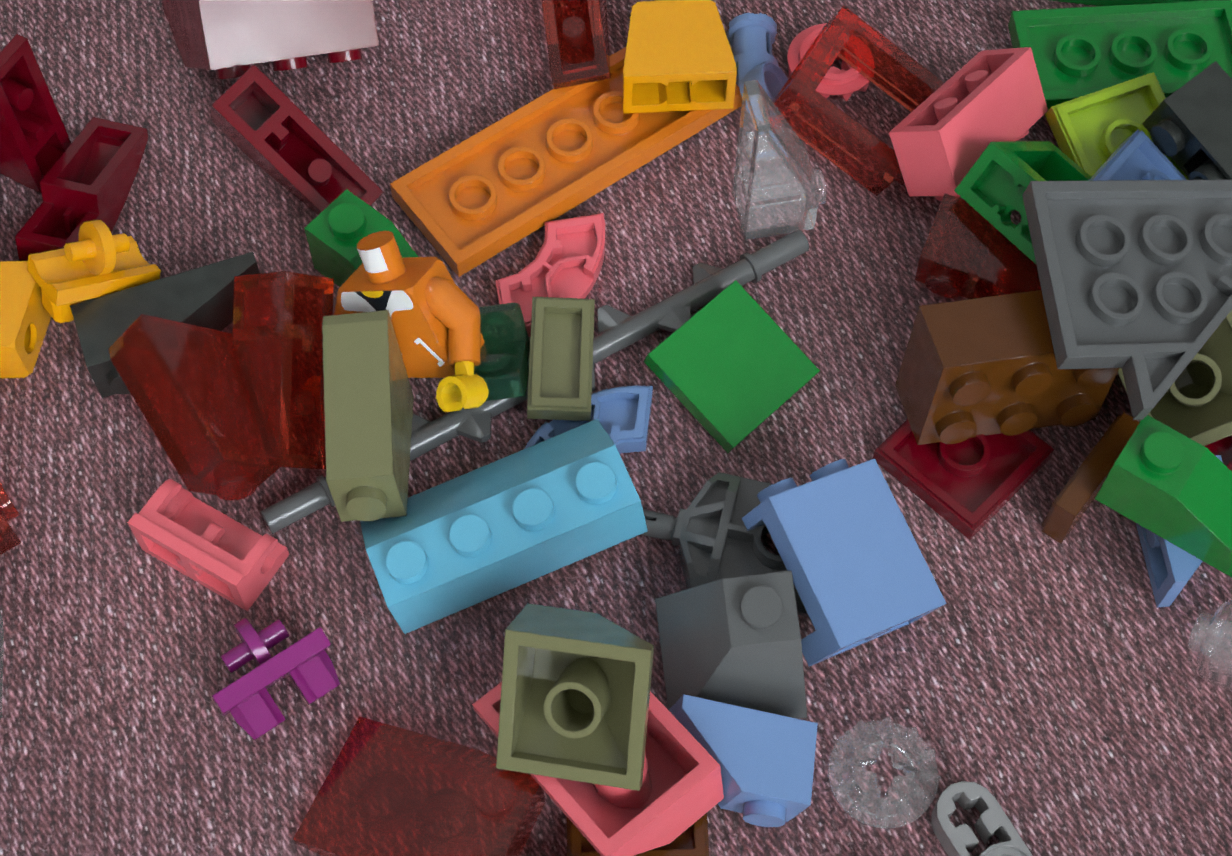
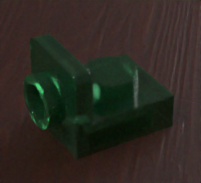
(505, 351)

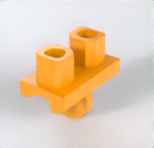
(89, 269)

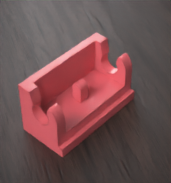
(207, 544)

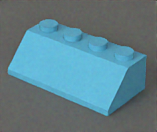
(503, 526)

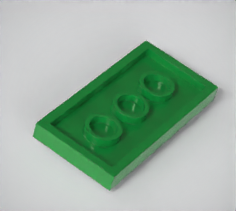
(1108, 45)

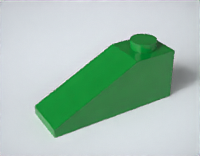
(1174, 492)

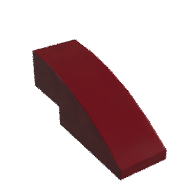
(84, 185)

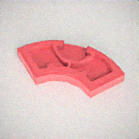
(563, 267)

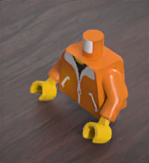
(429, 313)

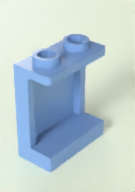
(847, 556)

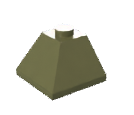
(1202, 394)
(574, 698)

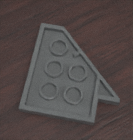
(1132, 274)

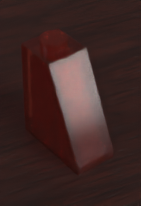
(194, 403)

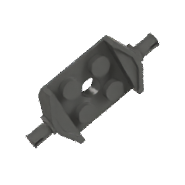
(713, 536)

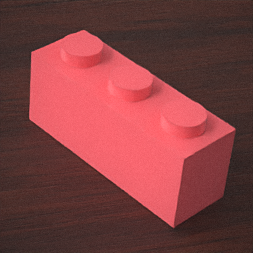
(982, 103)

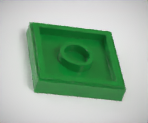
(731, 366)

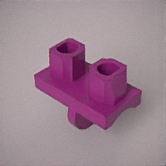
(248, 696)

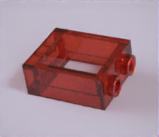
(828, 127)

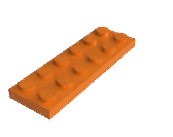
(537, 166)

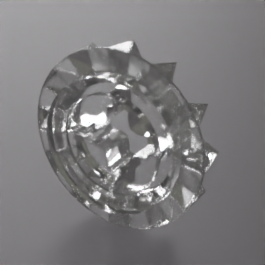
(859, 790)

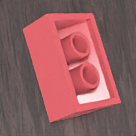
(676, 788)

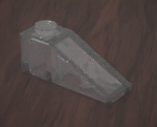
(772, 172)

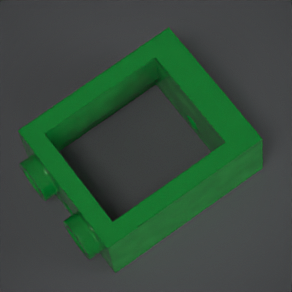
(1002, 175)

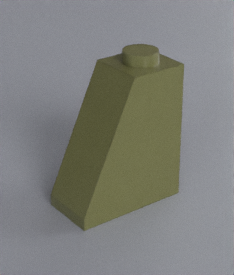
(366, 416)

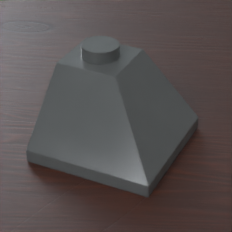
(735, 643)

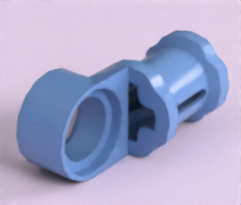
(752, 43)

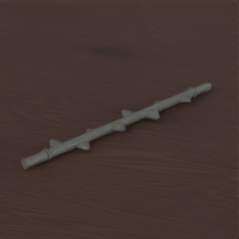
(615, 333)

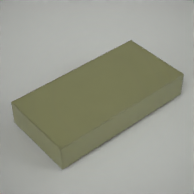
(561, 359)

